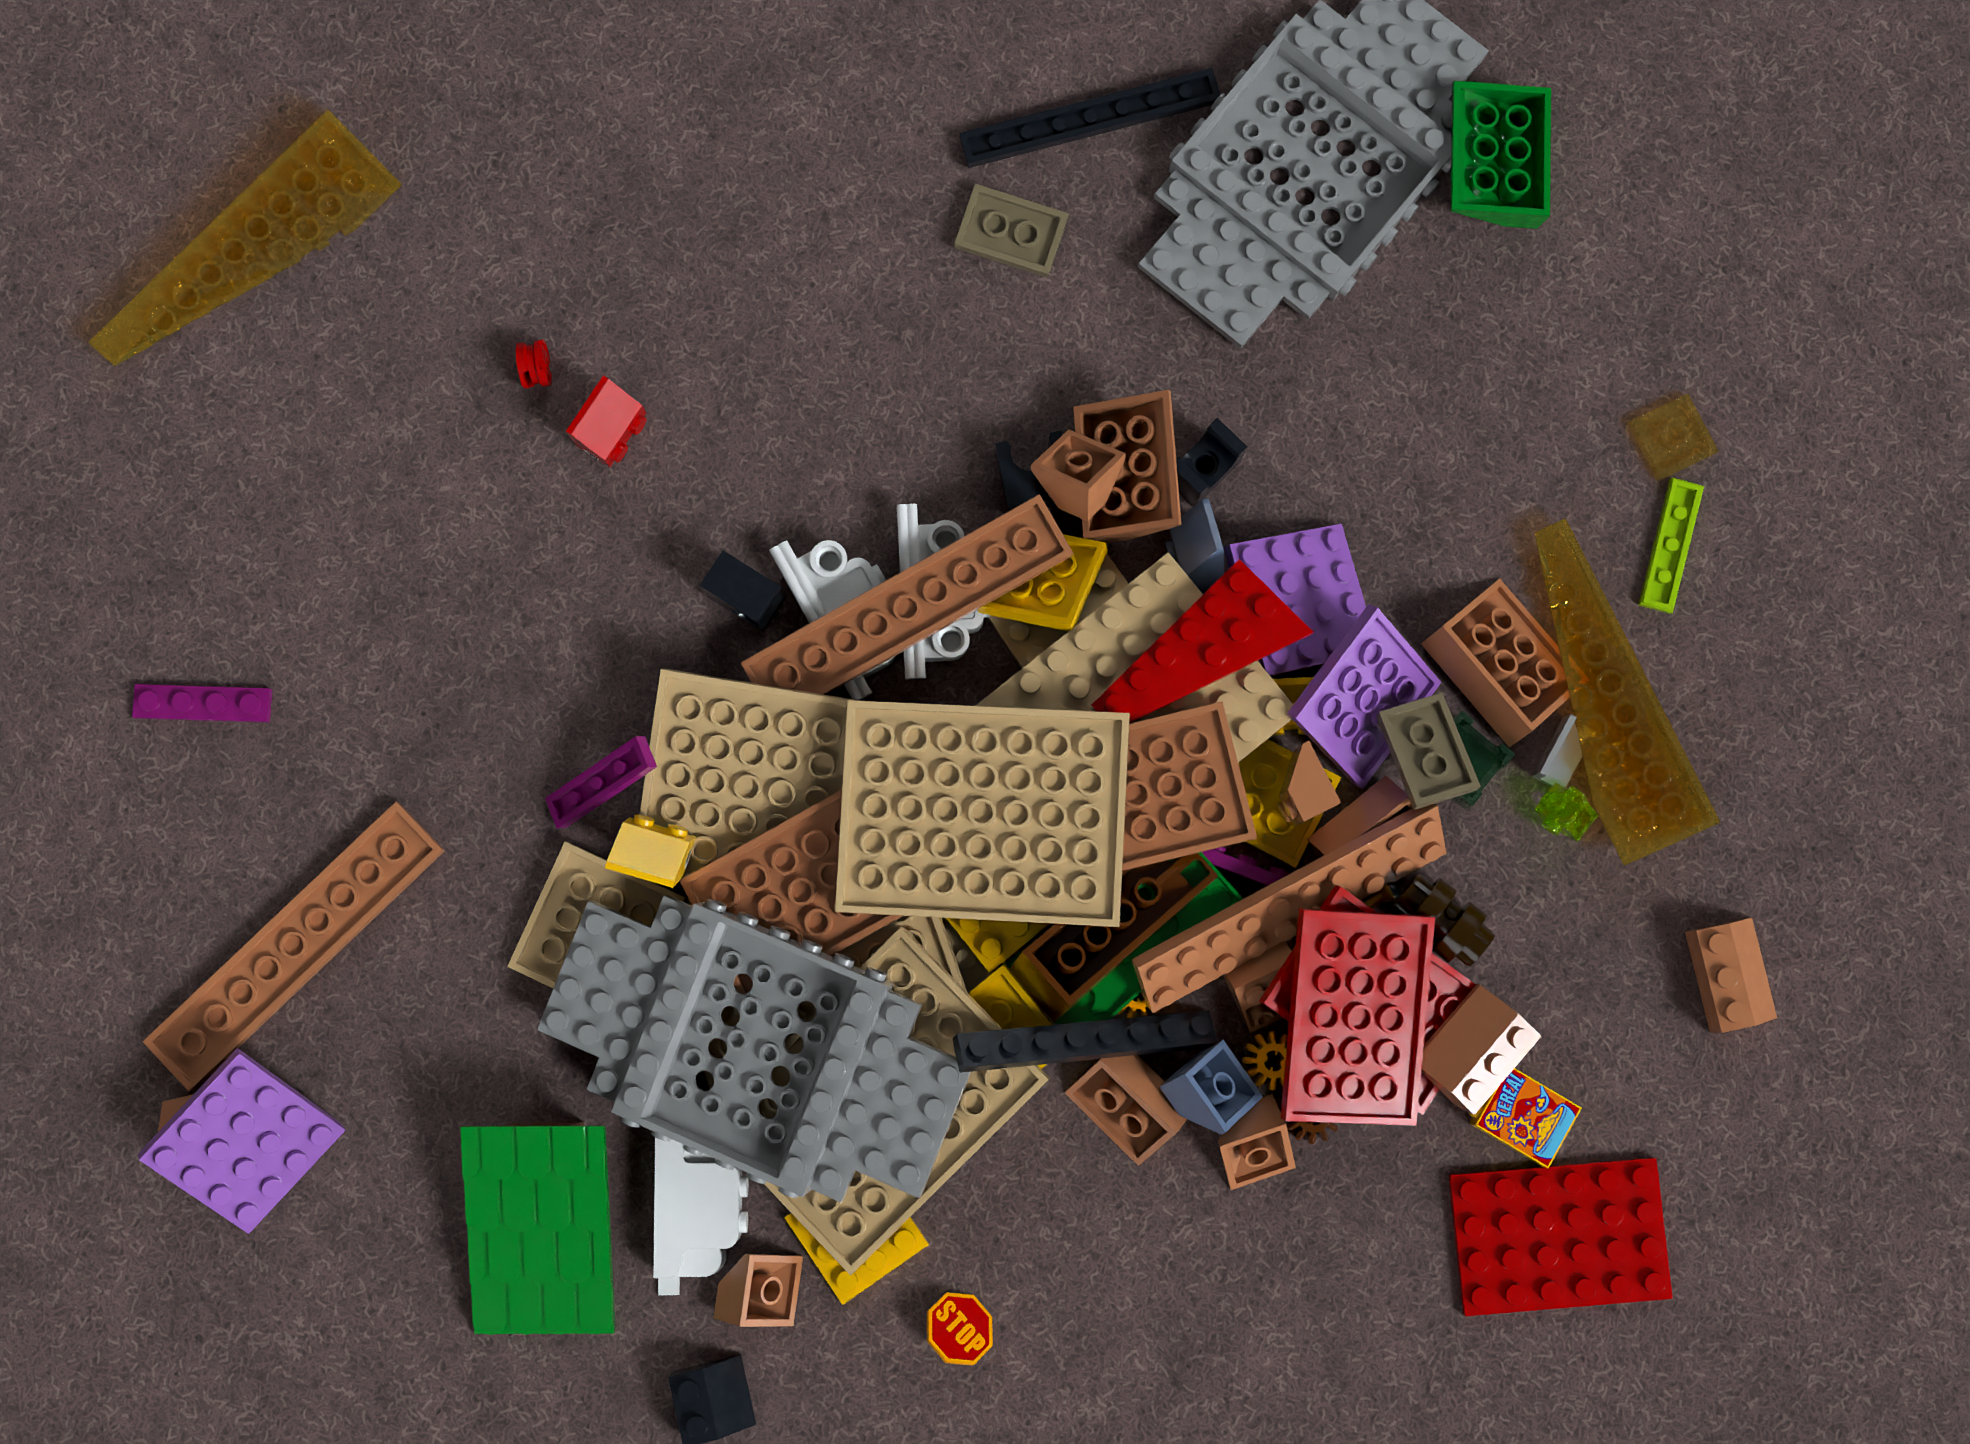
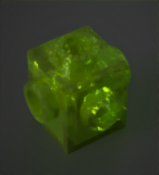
(1566, 812)

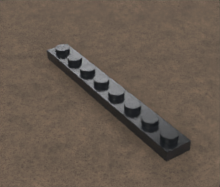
(1089, 118)
(1083, 1041)

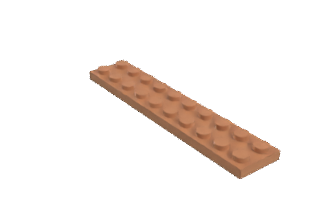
(914, 603)
(1272, 913)
(293, 946)

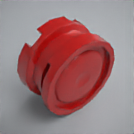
(533, 364)

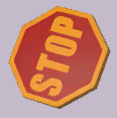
(959, 1329)

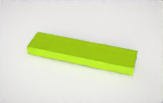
(1671, 545)

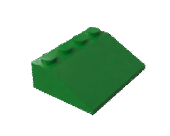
(1501, 153)

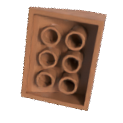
(1147, 485)
(1501, 662)

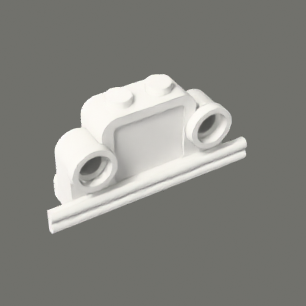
(915, 545)
(825, 582)
(694, 1214)

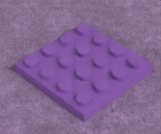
(1315, 580)
(1361, 677)
(241, 1141)

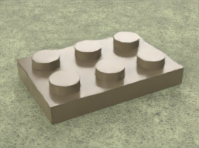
(1011, 230)
(1428, 751)

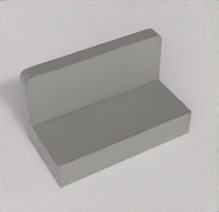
(1560, 755)

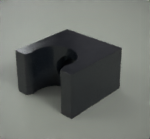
(1220, 449)
(1018, 483)
(742, 591)

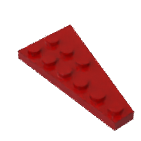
(1217, 636)

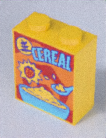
(1527, 1118)

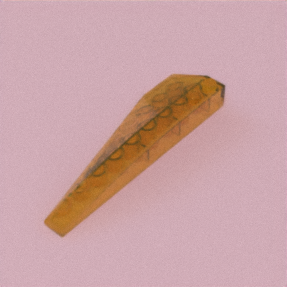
(291, 207)
(1628, 747)

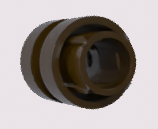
(1456, 929)

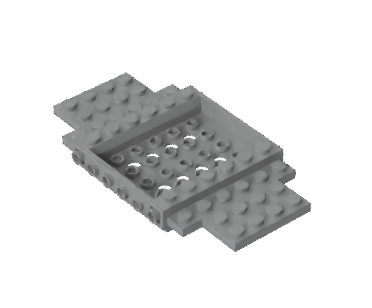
(1249, 242)
(856, 1090)

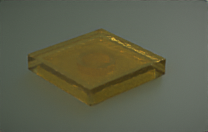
(1672, 437)

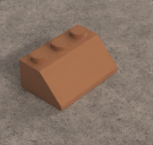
(1370, 810)
(1731, 975)
(1476, 1049)
(1127, 1104)

